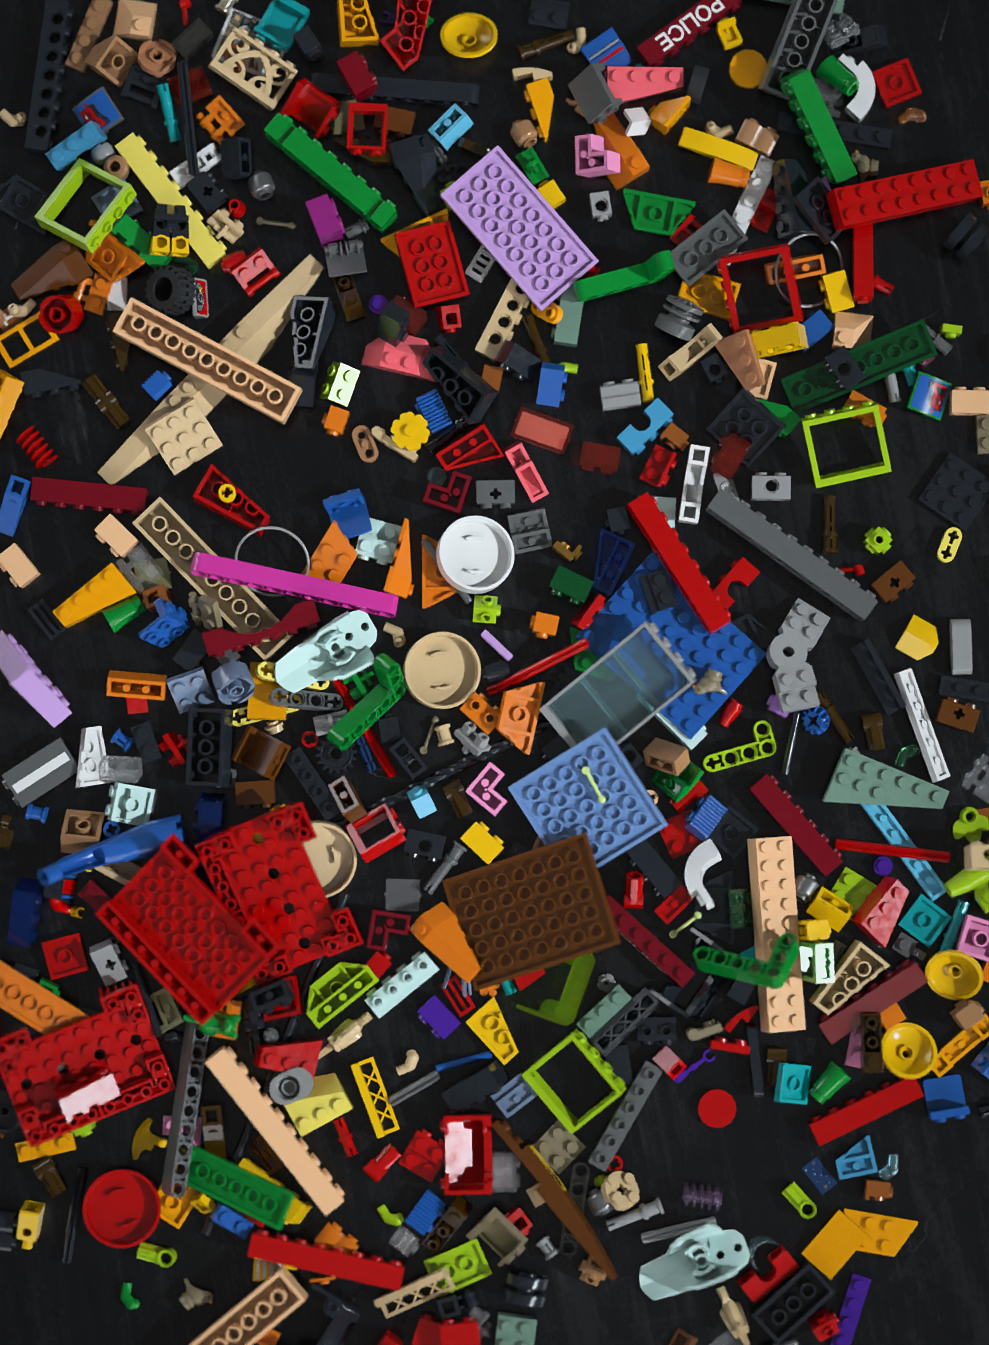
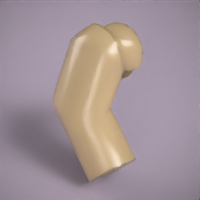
(13, 120)

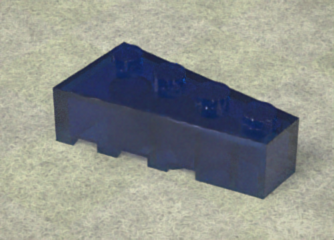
(209, 822)

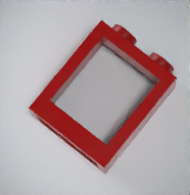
(367, 109)
(370, 820)

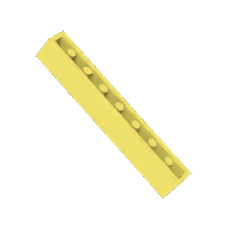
(167, 193)

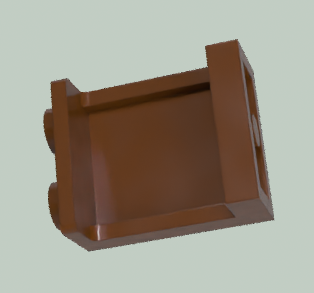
(261, 752)

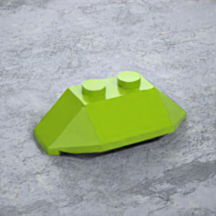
(337, 990)

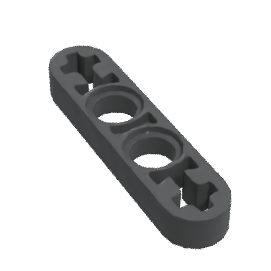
(306, 700)

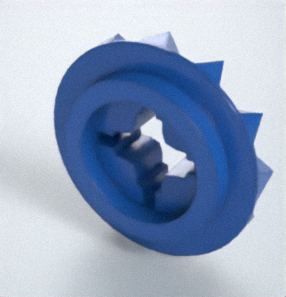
(822, 720)

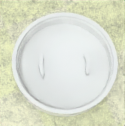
(475, 554)

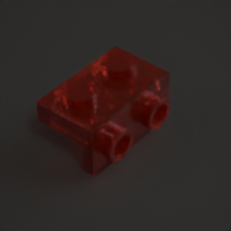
(198, 85)

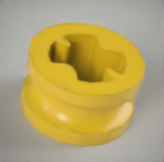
(231, 497)

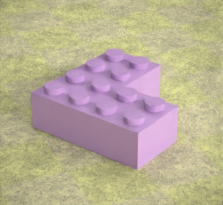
(30, 682)

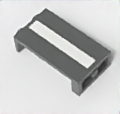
(40, 772)

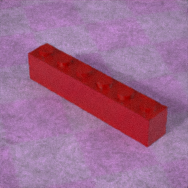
(864, 1110)

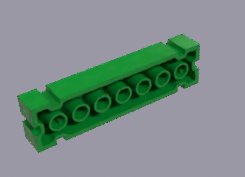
(330, 172)

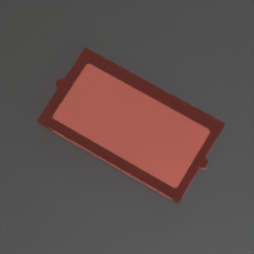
(542, 430)

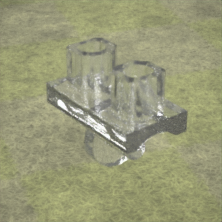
(481, 1315)

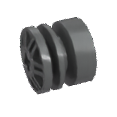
(679, 316)

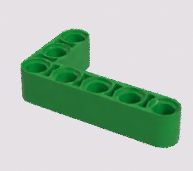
(627, 278)
(372, 706)
(779, 964)

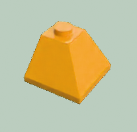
(668, 113)

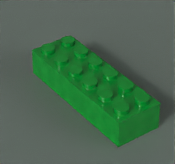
(818, 126)

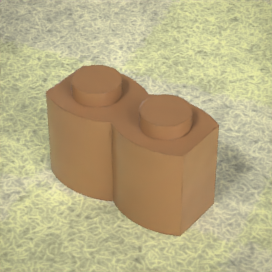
(757, 137)

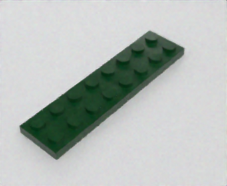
(875, 359)

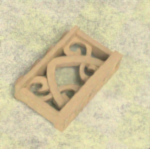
(237, 79)

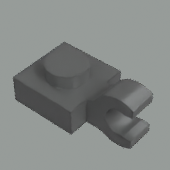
(906, 945)

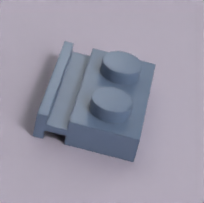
(514, 1095)

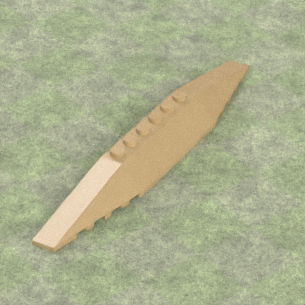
(249, 338)

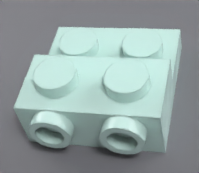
(379, 542)
(129, 804)

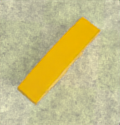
(713, 146)

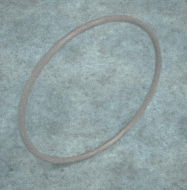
(777, 263)
(277, 528)

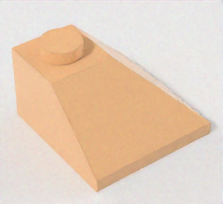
(135, 19)
(851, 330)

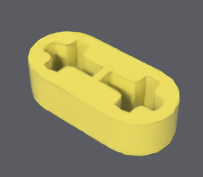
(945, 542)

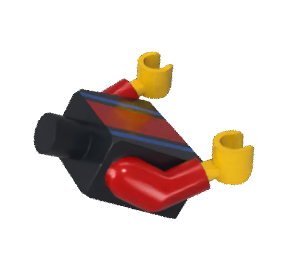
(61, 895)

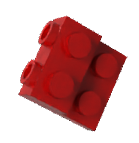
(424, 1155)

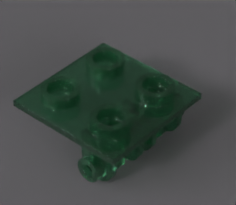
(740, 908)

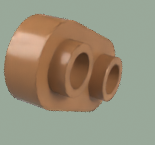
(365, 444)

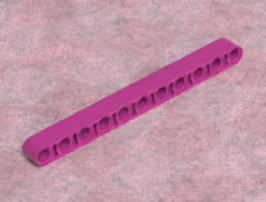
(294, 584)

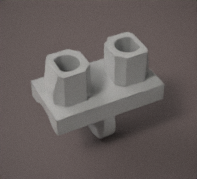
(326, 722)
(471, 740)

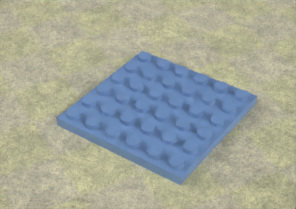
(564, 803)

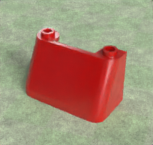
(468, 1154)

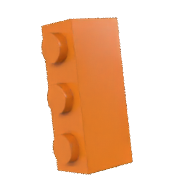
(803, 267)
(136, 685)

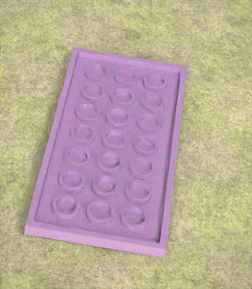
(519, 228)

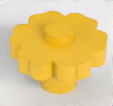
(410, 431)

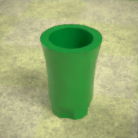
(837, 76)
(123, 612)
(829, 1082)

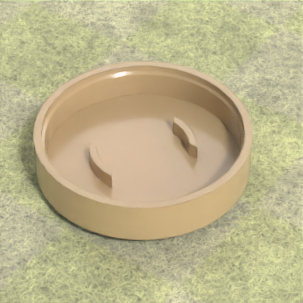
(441, 670)
(332, 856)

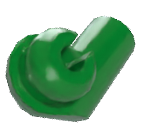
(126, 1297)

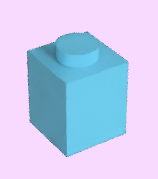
(421, 801)

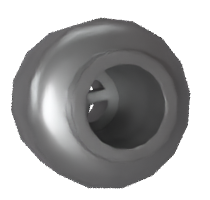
(261, 185)
(806, 888)
(597, 1204)

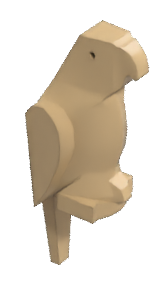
(345, 1034)
(733, 1316)

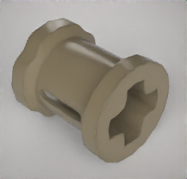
(224, 6)

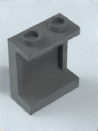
(594, 94)

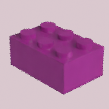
(326, 220)

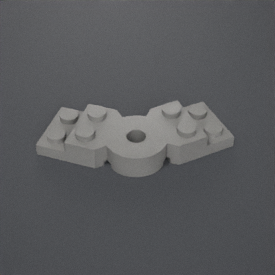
(794, 677)

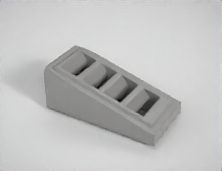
(472, 274)

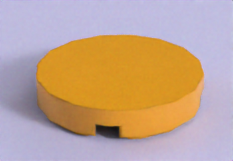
(747, 68)

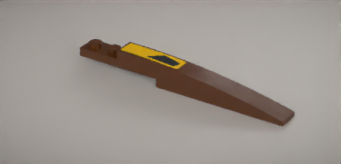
(557, 1196)

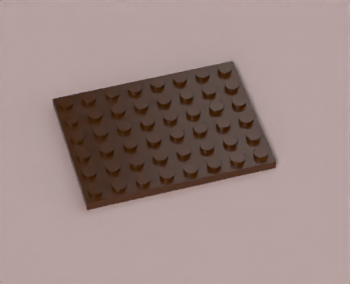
(533, 910)

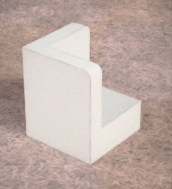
(638, 121)

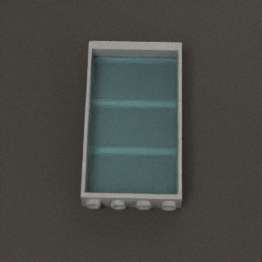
(621, 688)

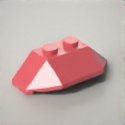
(403, 359)

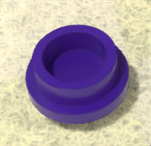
(377, 303)
(882, 866)

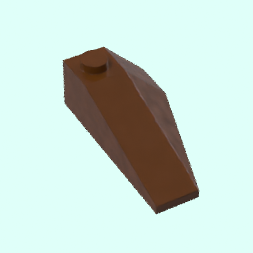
(55, 269)

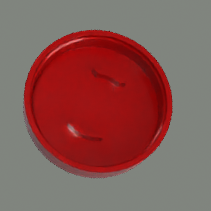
(122, 1208)

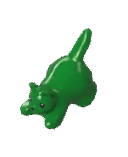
(219, 1023)

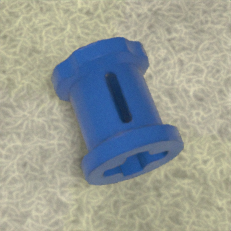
(122, 740)
(36, 813)
(107, 826)

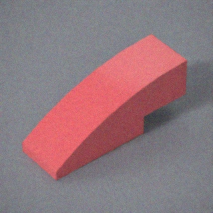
(525, 471)

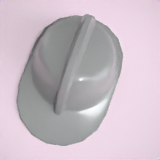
(291, 1086)

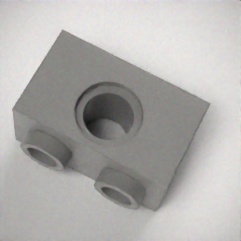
(759, 490)

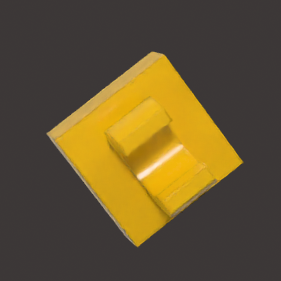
(203, 1203)

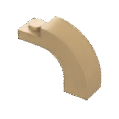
(691, 352)

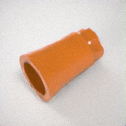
(728, 173)

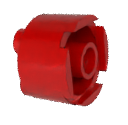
(60, 313)

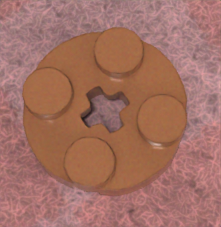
(153, 66)

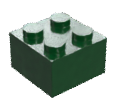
(570, 585)

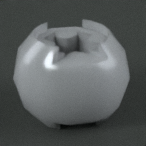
(102, 152)

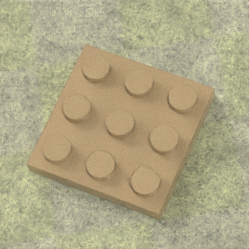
(183, 436)

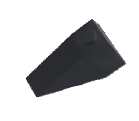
(311, 327)

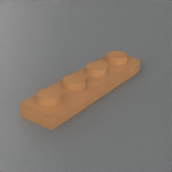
(88, 33)

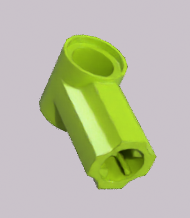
(798, 1199)
(154, 1254)

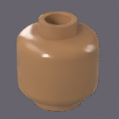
(523, 133)
(114, 162)

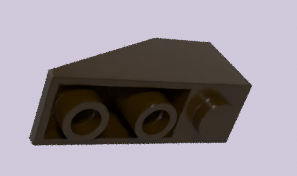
(383, 160)
(348, 297)
(122, 347)
(871, 1044)
(214, 1129)
(447, 1224)

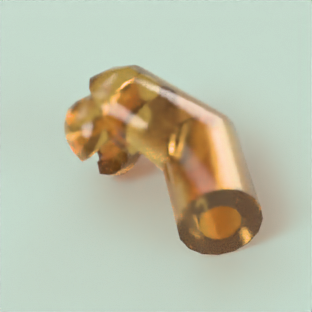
(912, 114)

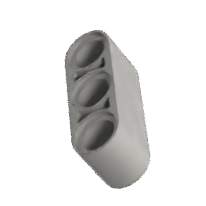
(960, 646)

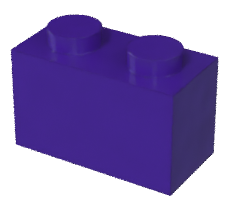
(438, 1017)

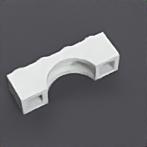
(693, 484)

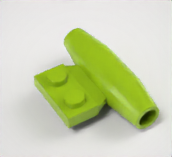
(968, 881)

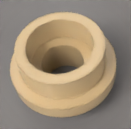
(274, 727)

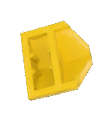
(918, 639)

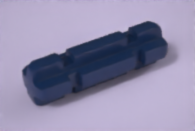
(365, 754)

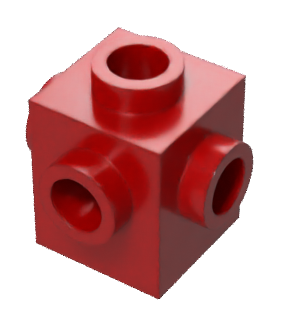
(823, 1324)

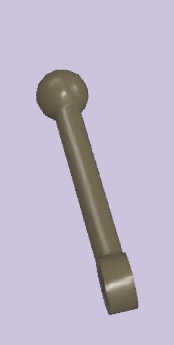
(260, 221)
(423, 750)

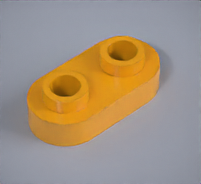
(552, 313)

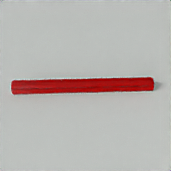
(538, 667)
(368, 734)
(892, 850)

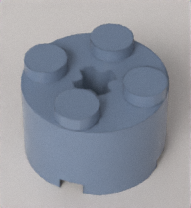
(233, 682)

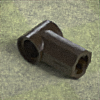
(872, 726)
(456, 795)
(773, 1057)
(47, 1172)

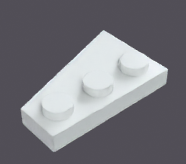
(90, 754)

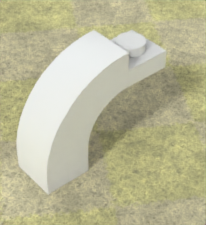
(865, 92)
(698, 862)

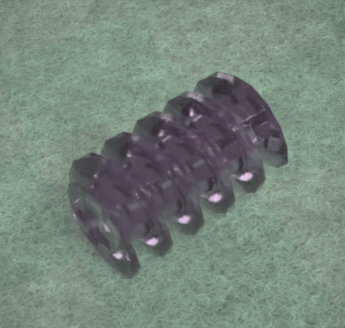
(702, 1196)

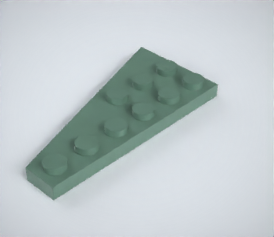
(867, 781)

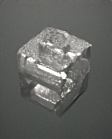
(404, 1241)

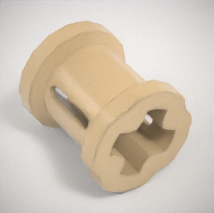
(444, 735)

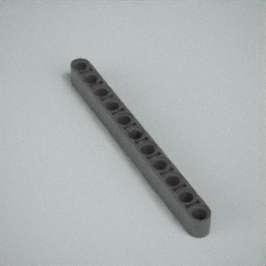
(179, 1119)

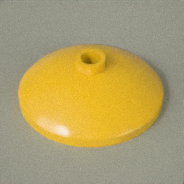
(468, 35)
(954, 982)
(914, 1042)

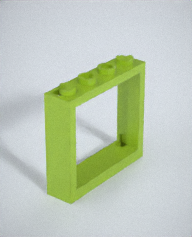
(65, 191)
(850, 474)
(554, 1102)

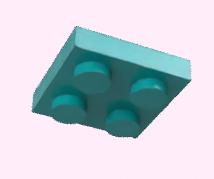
(924, 920)
(792, 1083)

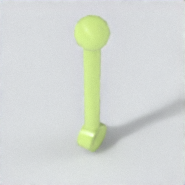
(585, 770)
(697, 915)

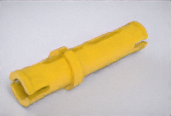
(642, 350)

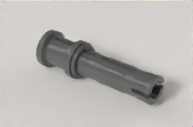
(450, 859)

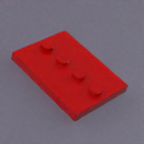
(431, 264)

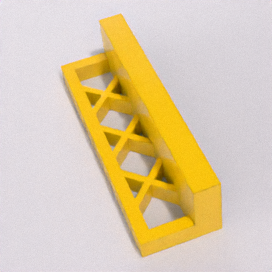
(367, 1098)

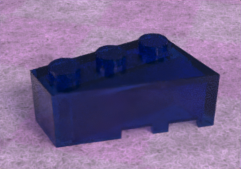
(612, 561)
(24, 912)

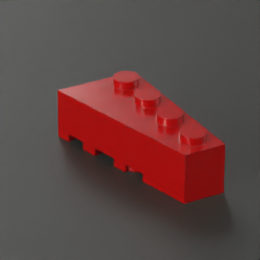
(239, 511)

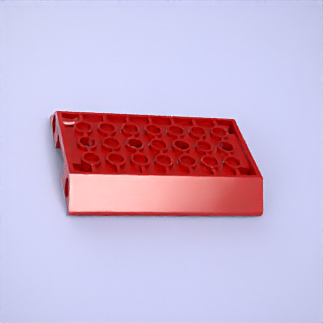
(242, 882)
(137, 1067)

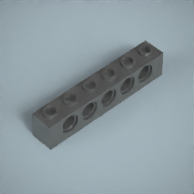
(625, 1115)

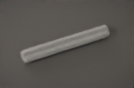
(676, 1230)

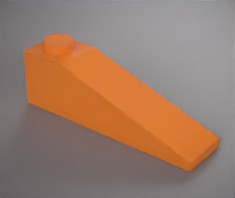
(631, 159)
(400, 573)
(442, 936)

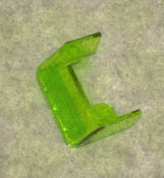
(565, 1010)

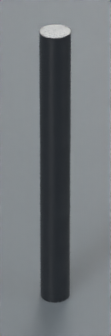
(790, 742)
(146, 999)

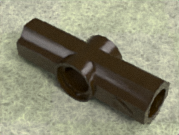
(106, 401)

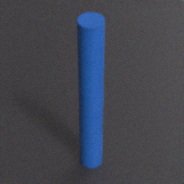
(464, 1061)

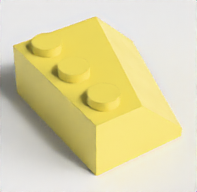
(320, 1106)

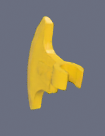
(146, 1140)

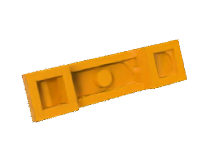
(960, 1045)

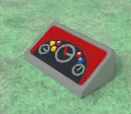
(200, 306)

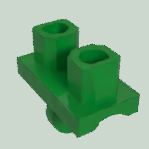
(532, 166)
(361, 689)

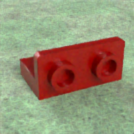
(658, 466)

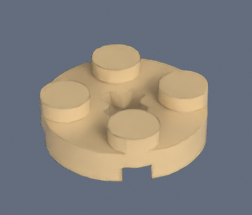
(629, 1186)

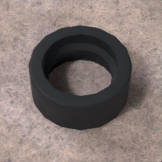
(697, 83)

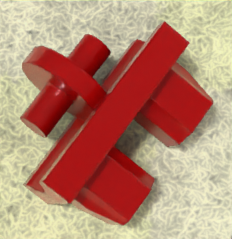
(177, 745)

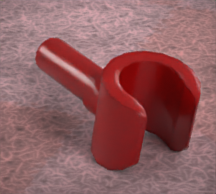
(185, 4)
(858, 570)

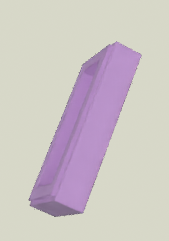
(496, 645)

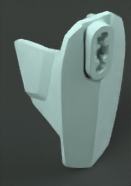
(328, 654)
(694, 1262)

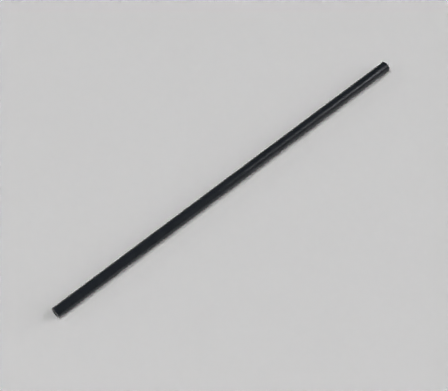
(270, 1074)

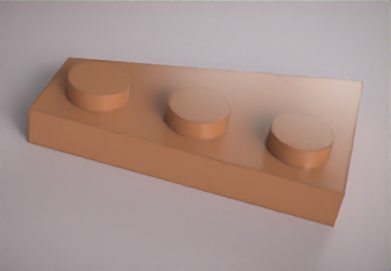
(742, 359)

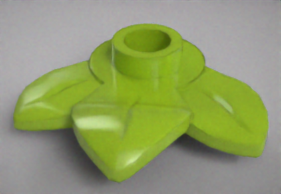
(971, 828)

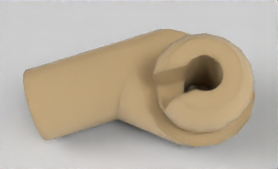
(580, 41)
(716, 131)
(21, 310)
(397, 634)
(410, 1063)

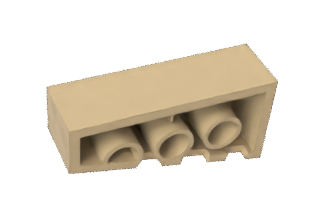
(850, 974)

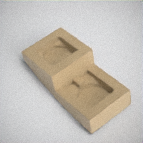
(535, 73)

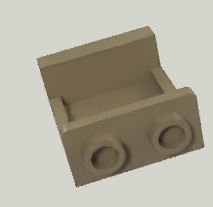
(499, 1235)

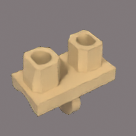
(224, 226)

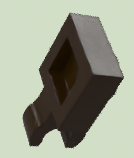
(6, 834)

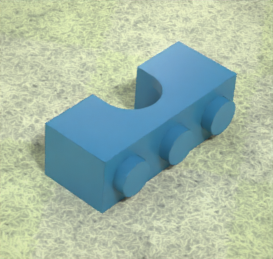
(66, 152)
(634, 440)

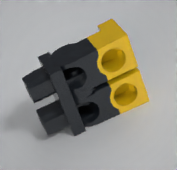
(170, 232)

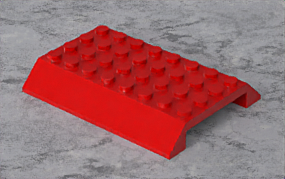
(186, 932)

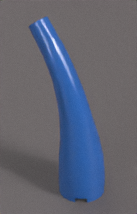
(134, 844)

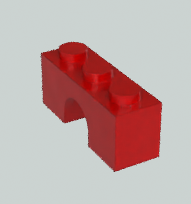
(741, 572)
(782, 1267)

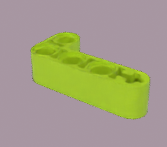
(738, 751)

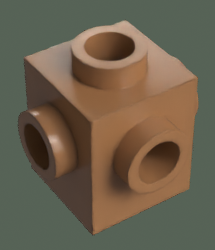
(591, 1272)

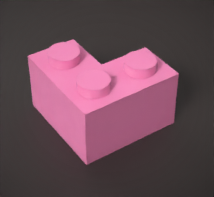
(593, 159)
(483, 791)

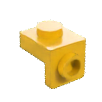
(728, 33)

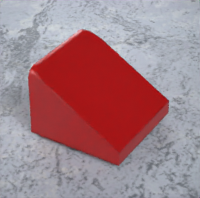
(136, 705)

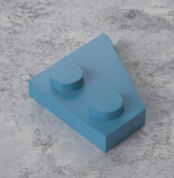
(857, 1160)

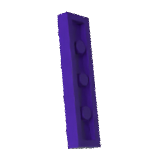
(851, 1309)

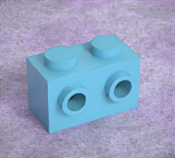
(450, 126)

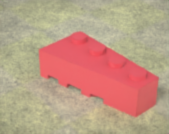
(642, 82)

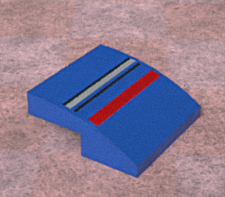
(607, 49)

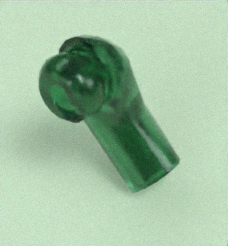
(189, 262)
(907, 752)

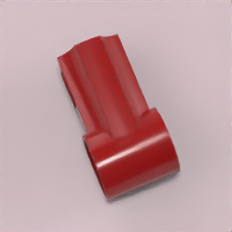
(693, 795)
(633, 894)
(378, 1166)

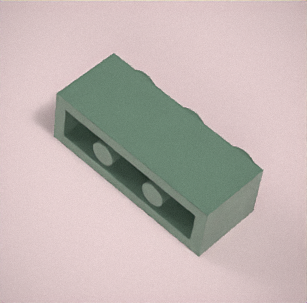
(568, 328)
(603, 1010)

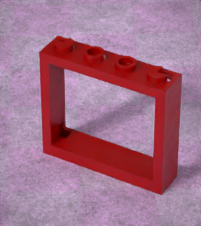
(791, 283)

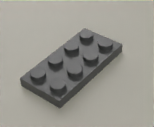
(706, 246)

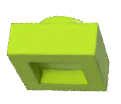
(951, 331)

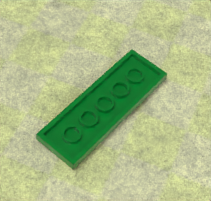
(239, 1188)

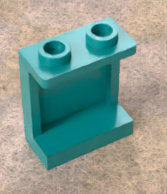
(280, 23)

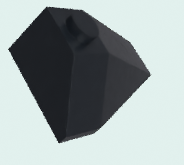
(417, 163)

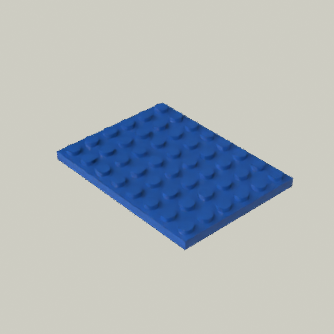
(723, 651)

